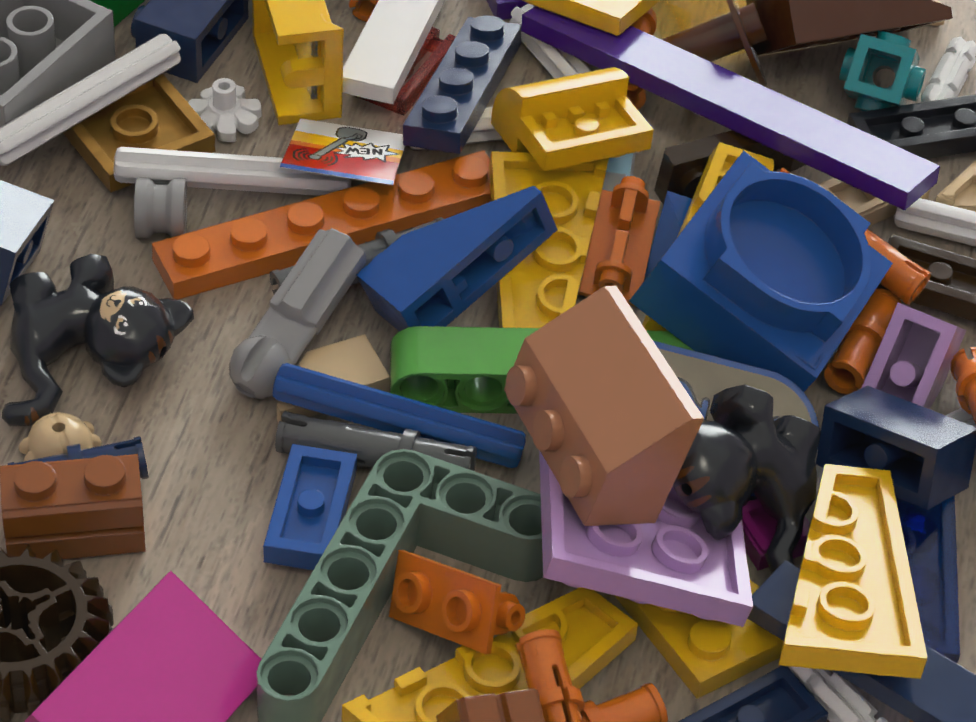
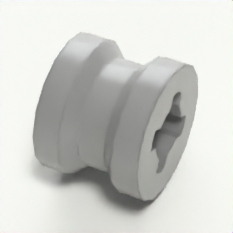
(160, 208)

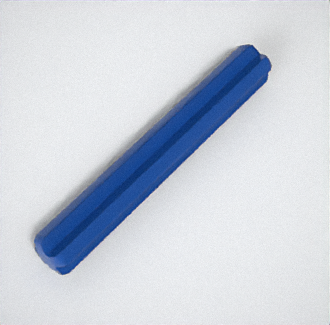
(396, 413)

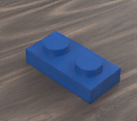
(309, 505)

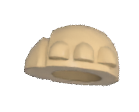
(54, 433)

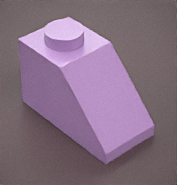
(914, 356)

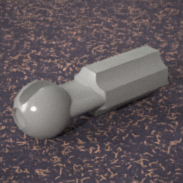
(296, 311)

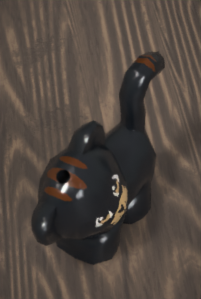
(119, 327)
(748, 455)

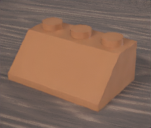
(604, 410)

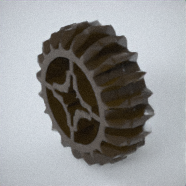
(38, 608)

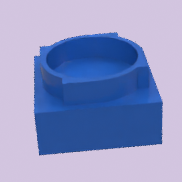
(765, 273)

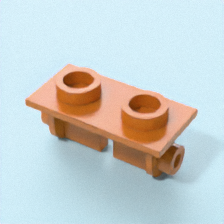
(620, 239)
(452, 603)

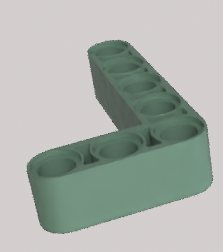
(400, 506)

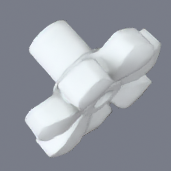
(227, 110)

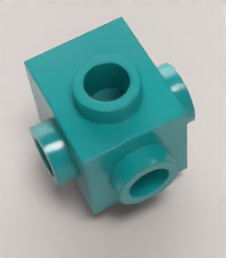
(879, 53)

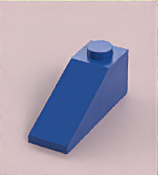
(451, 263)

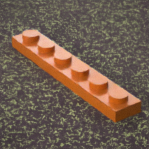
(279, 236)

